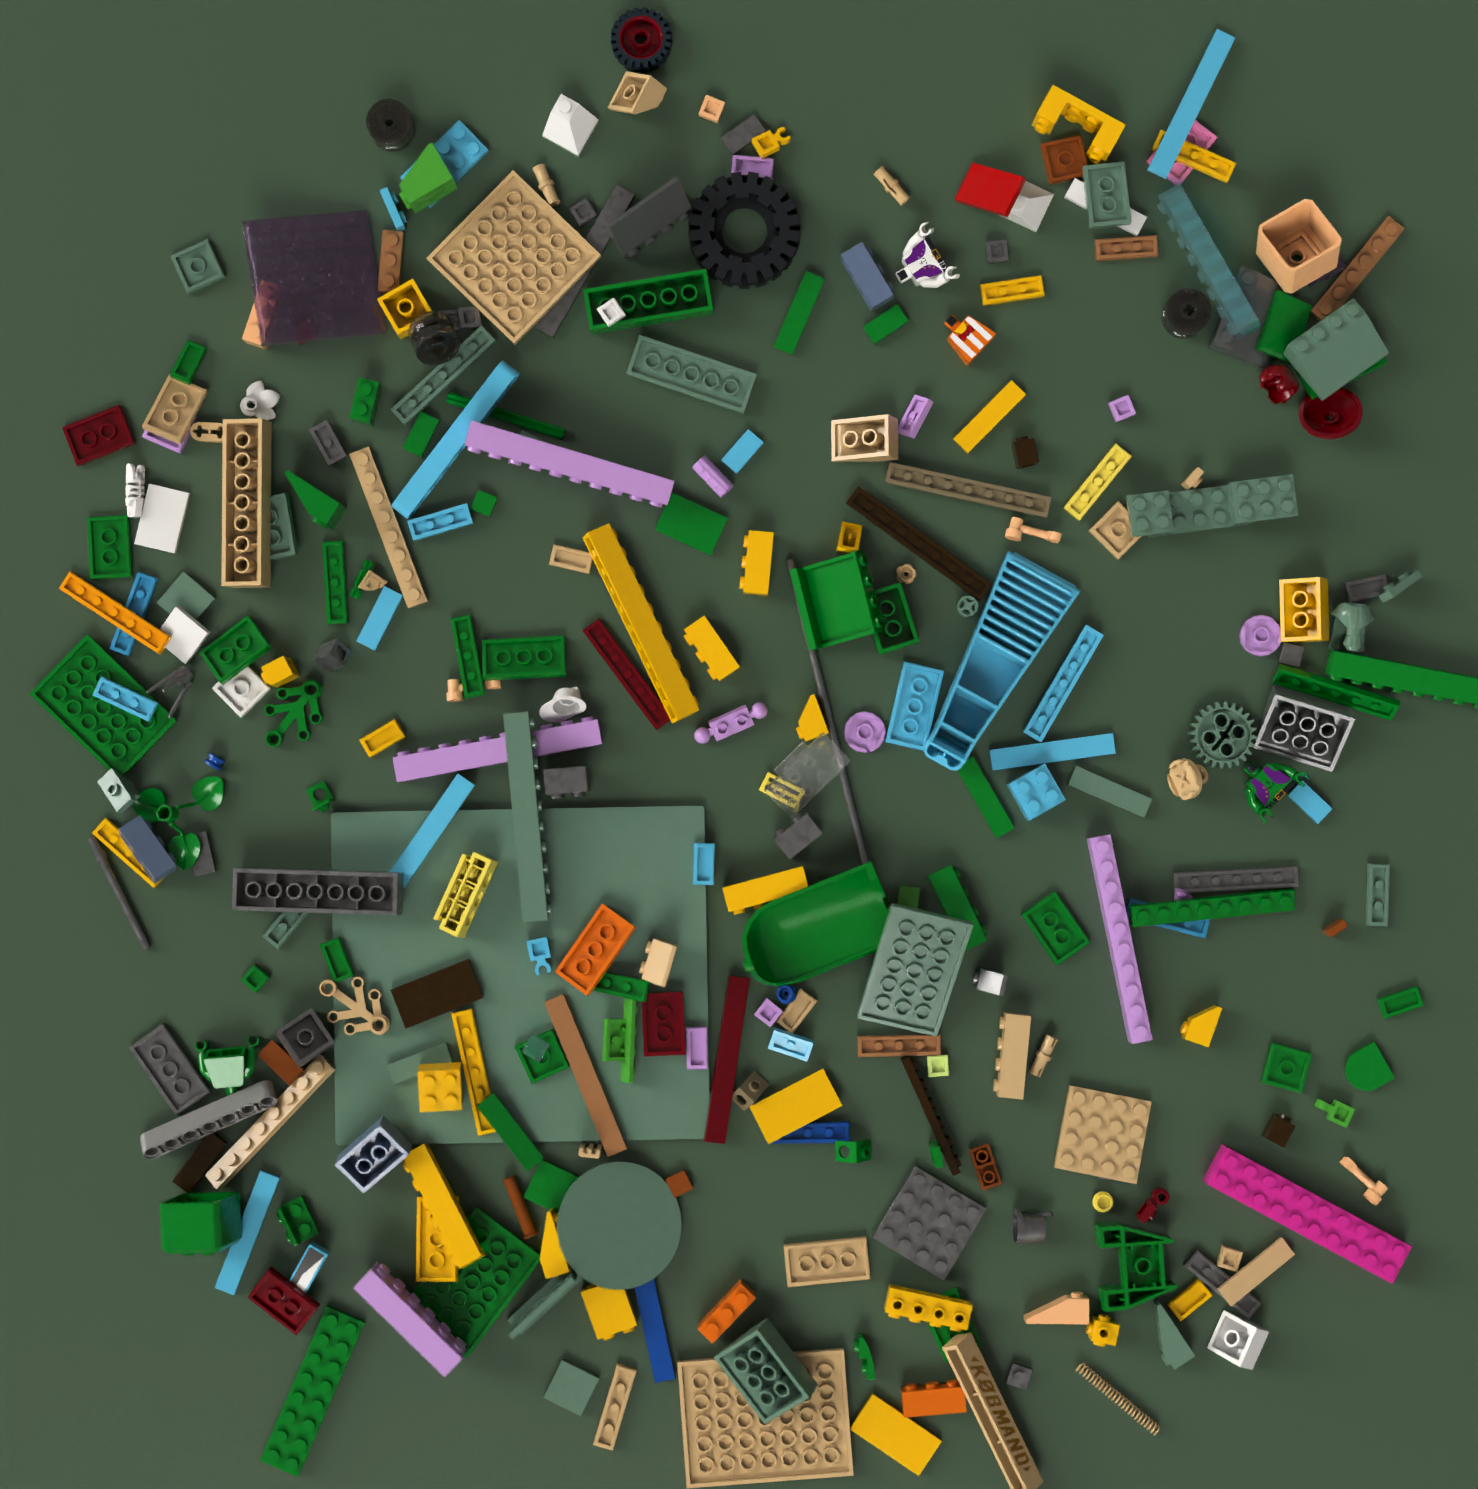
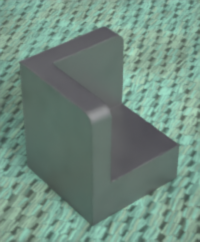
(332, 655)

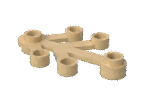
(357, 1007)

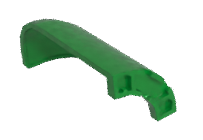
(816, 928)

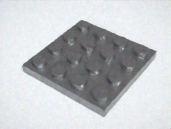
(929, 1222)

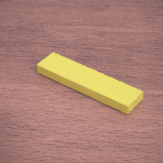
(1097, 482)

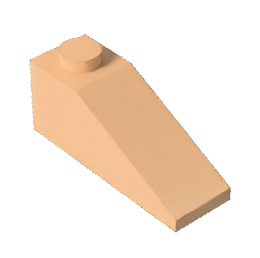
(1064, 1310)

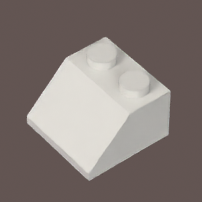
(1238, 1340)

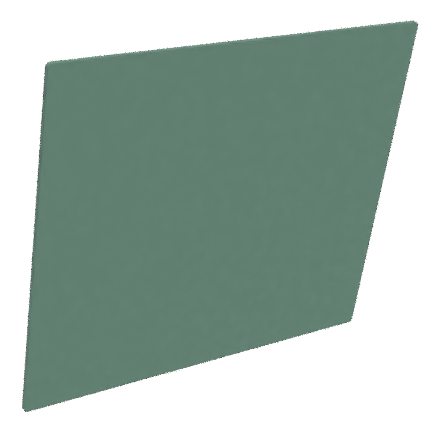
(613, 856)

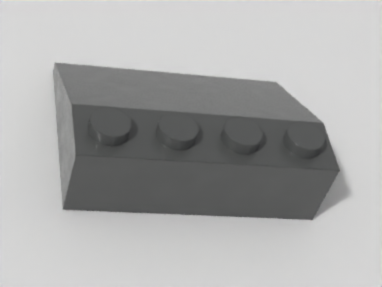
(650, 218)
(1259, 293)
(1304, 728)

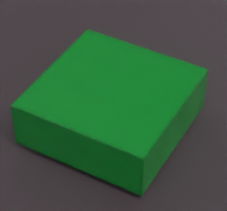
(484, 503)
(255, 978)

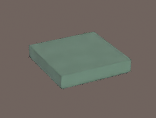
(198, 266)
(188, 596)
(571, 1387)

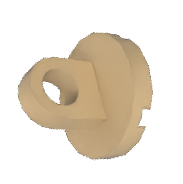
(1186, 778)

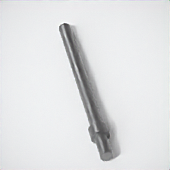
(101, 857)

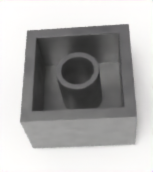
(566, 780)
(797, 836)
(305, 1037)

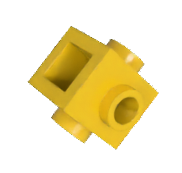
(1109, 1330)

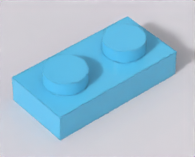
(391, 200)
(790, 1044)

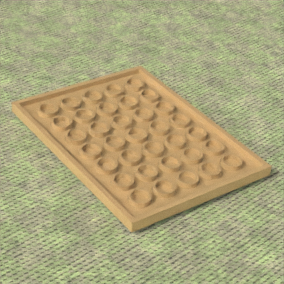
(733, 1446)

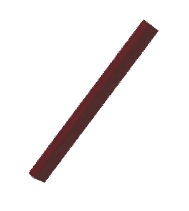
(726, 1059)

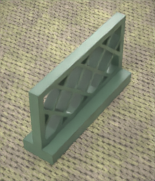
(541, 1302)

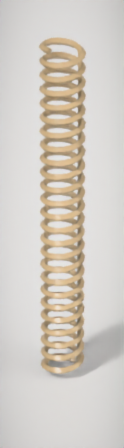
(1121, 1401)

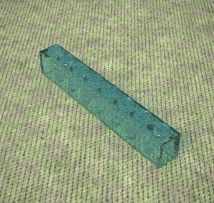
(1209, 262)

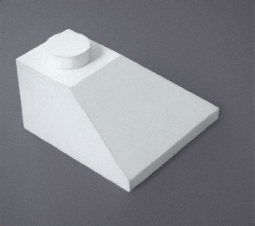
(569, 125)
(1030, 206)

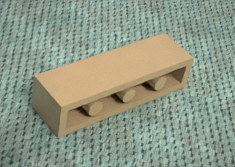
(1013, 1055)

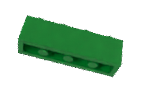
(955, 902)

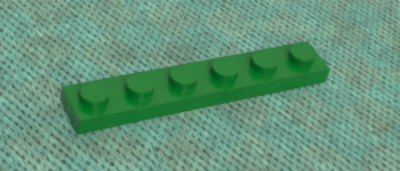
(1336, 692)

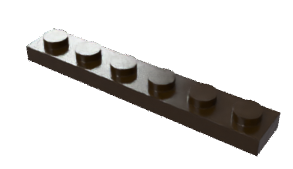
(935, 1122)

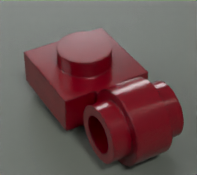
(1147, 1210)

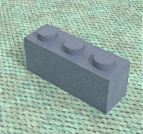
(867, 276)
(148, 849)

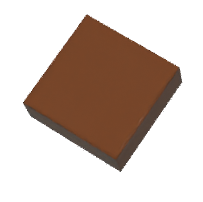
(1334, 928)
(679, 1183)

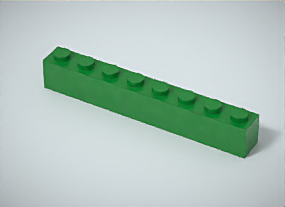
(1402, 677)

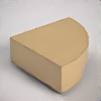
(372, 582)

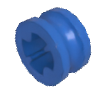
(214, 761)

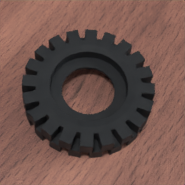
(744, 193)

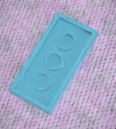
(914, 706)

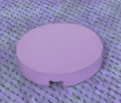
(1260, 635)
(864, 732)

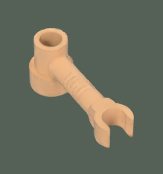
(1016, 529)
(455, 689)
(1374, 1190)

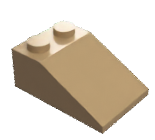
(865, 439)

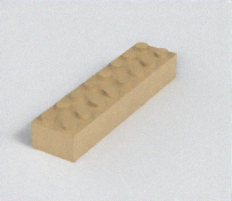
(246, 503)

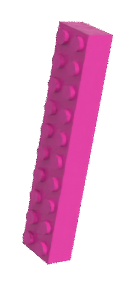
(1307, 1213)

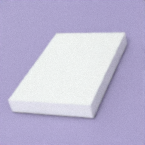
(162, 518)

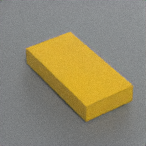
(382, 738)
(1189, 1299)

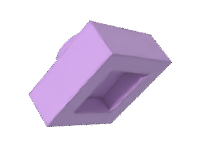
(1122, 408)
(768, 1012)

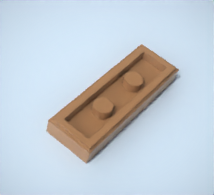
(1126, 248)

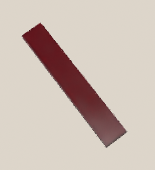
(627, 673)

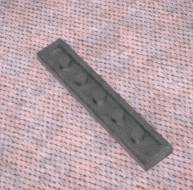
(1236, 879)

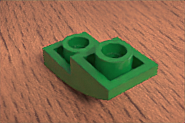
(862, 1347)

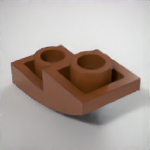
(280, 1062)
(985, 1167)

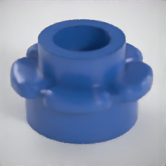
(791, 994)

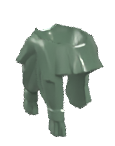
(1352, 620)

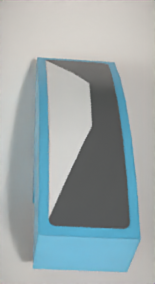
(309, 1266)

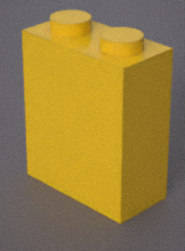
(609, 1311)

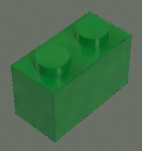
(365, 401)

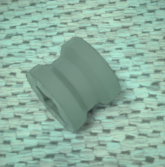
(970, 606)

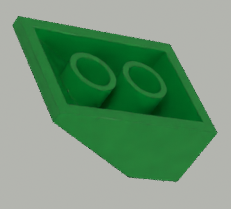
(322, 507)

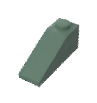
(1171, 1342)

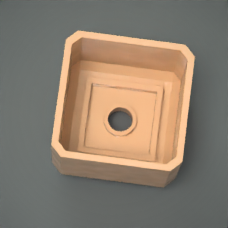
(1300, 232)

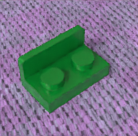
(297, 1221)

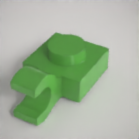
(1337, 1111)

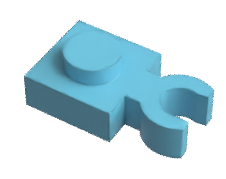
(539, 951)

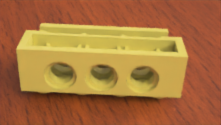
(465, 893)

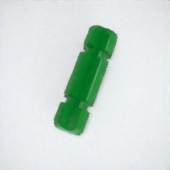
(356, 592)

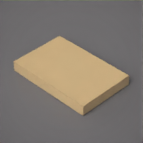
(174, 410)

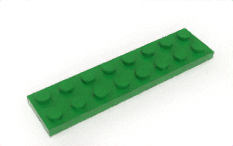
(312, 1390)

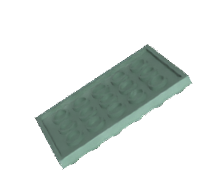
(914, 969)

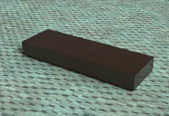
(199, 1162)

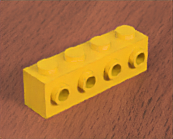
(763, 889)
(928, 1307)

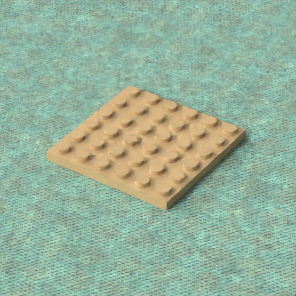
(514, 257)

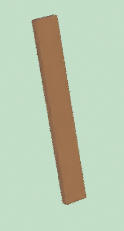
(585, 1075)

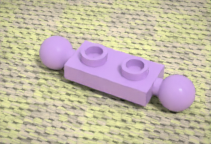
(731, 723)

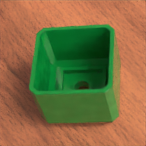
(200, 1223)

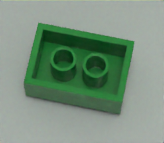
(897, 621)

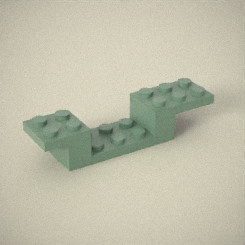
(1212, 507)

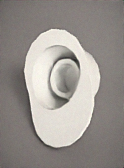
(564, 705)

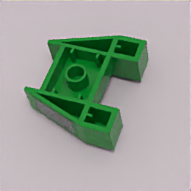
(1139, 1265)

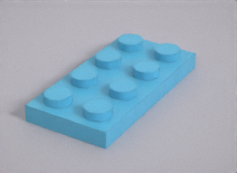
(458, 150)

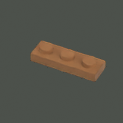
(390, 260)

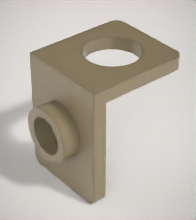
(750, 1090)

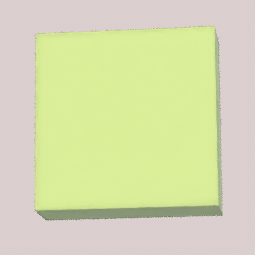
(937, 1065)

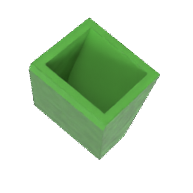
(426, 181)

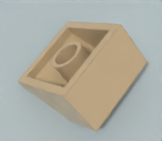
(659, 961)

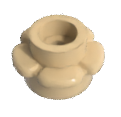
(905, 579)

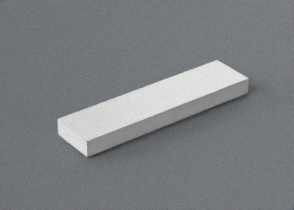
(1076, 194)

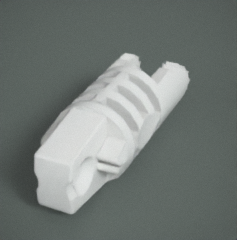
(134, 489)

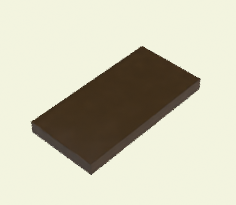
(437, 993)

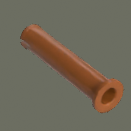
(520, 1207)

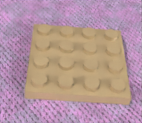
(1102, 1134)

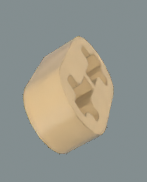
(207, 426)

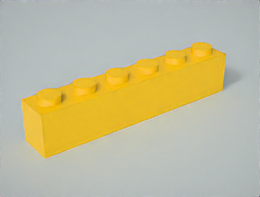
(443, 1206)

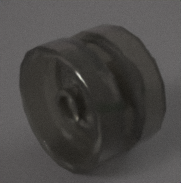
(387, 113)
(1182, 324)
(434, 338)

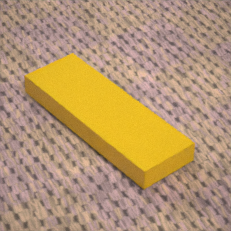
(1012, 290)

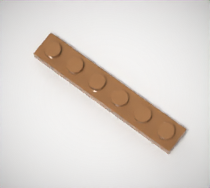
(1357, 268)

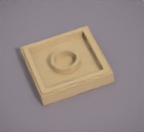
(1114, 531)

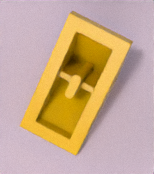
(849, 538)

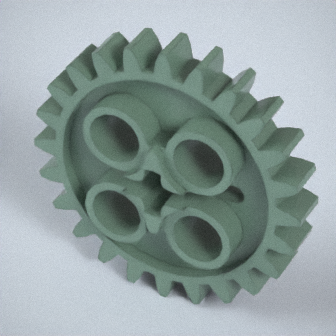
(1207, 723)

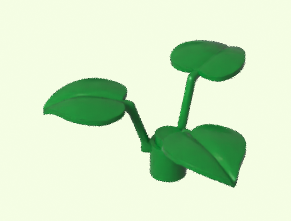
(152, 806)

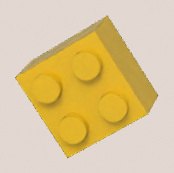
(403, 306)
(440, 1087)

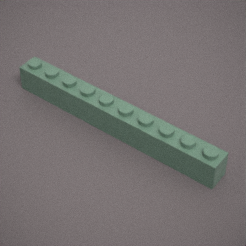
(526, 816)

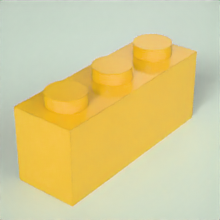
(757, 563)
(710, 649)

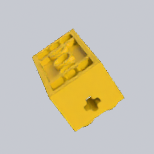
(1076, 110)

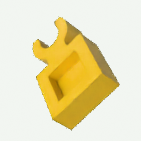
(769, 143)

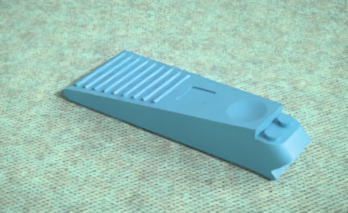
(1009, 634)

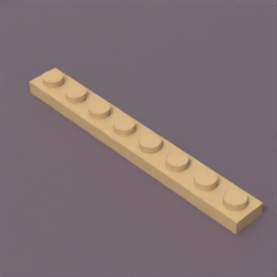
(388, 527)
(270, 1122)

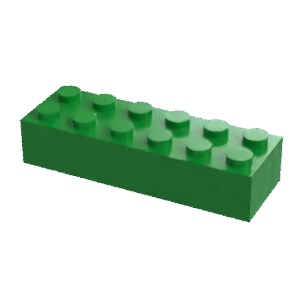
(651, 300)

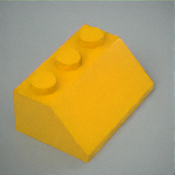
(1304, 610)

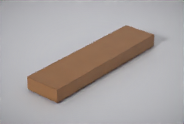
(898, 1045)

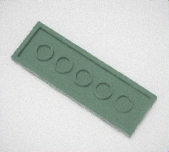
(691, 374)

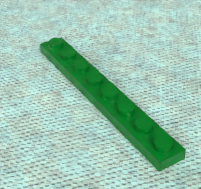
(1212, 907)

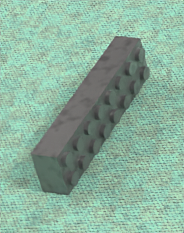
(318, 891)

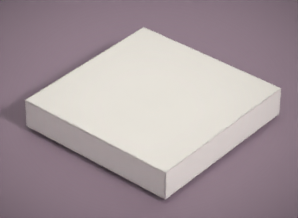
(186, 634)
(242, 691)

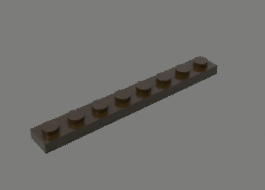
(918, 543)

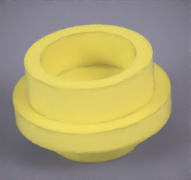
(1102, 1201)

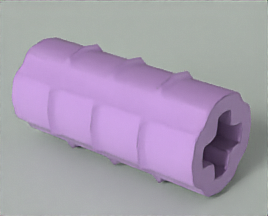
(712, 476)

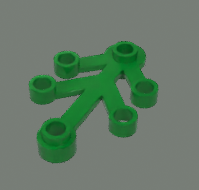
(296, 710)

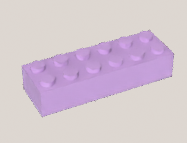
(411, 1318)

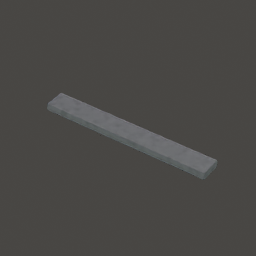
(598, 238)

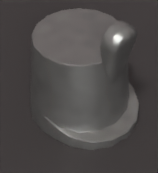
(1029, 1227)

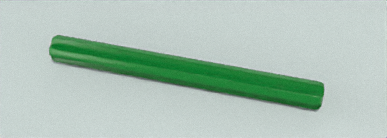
(511, 417)

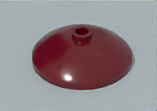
(1341, 408)

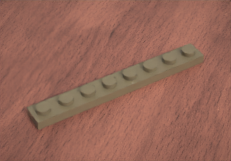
(968, 490)

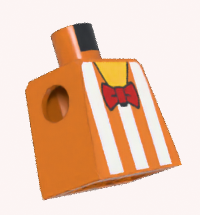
(968, 337)

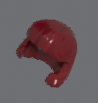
(1279, 383)

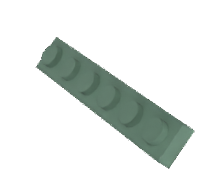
(443, 376)

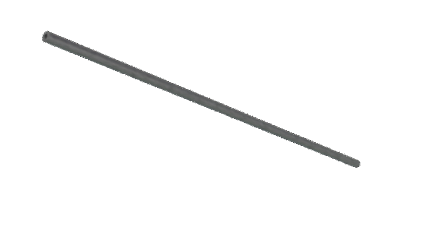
(833, 736)

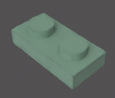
(1393, 589)

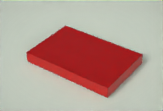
(990, 189)

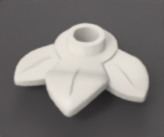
(262, 399)

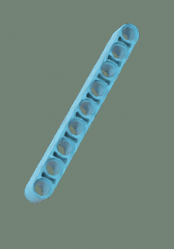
(454, 439)

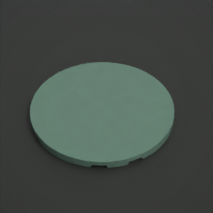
(619, 1225)

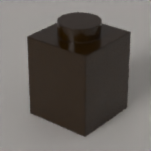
(1025, 452)
(1278, 1129)

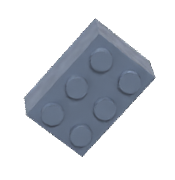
(373, 1154)

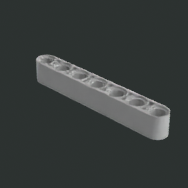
(208, 1119)

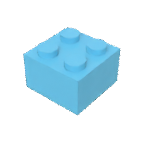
(1036, 792)

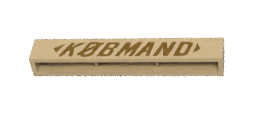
(992, 1412)

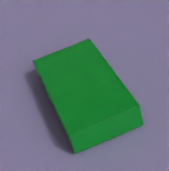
(885, 324)
(188, 362)
(421, 434)
(337, 959)
(1400, 1002)
(936, 1154)

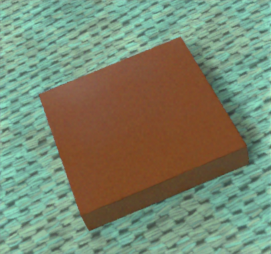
(1064, 159)

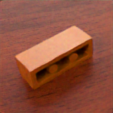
(726, 1311)
(932, 1399)

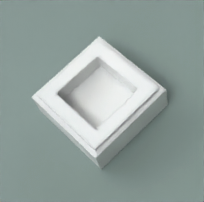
(611, 312)

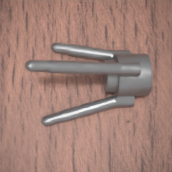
(180, 678)

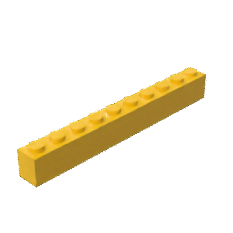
(641, 623)

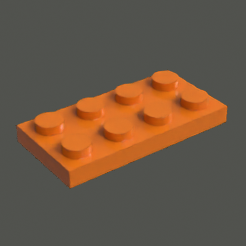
(595, 949)

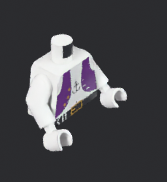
(924, 262)

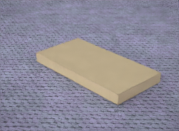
(827, 1261)

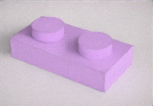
(914, 416)

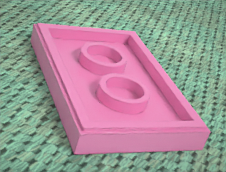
(1199, 136)

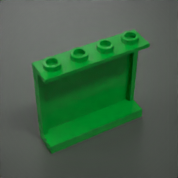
(837, 600)

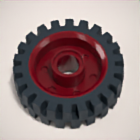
(641, 24)

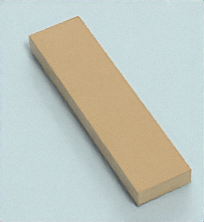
(1255, 1271)
(615, 1406)

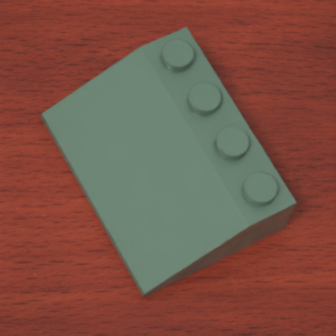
(1336, 349)
(766, 1371)

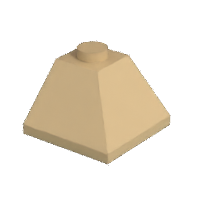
(637, 94)

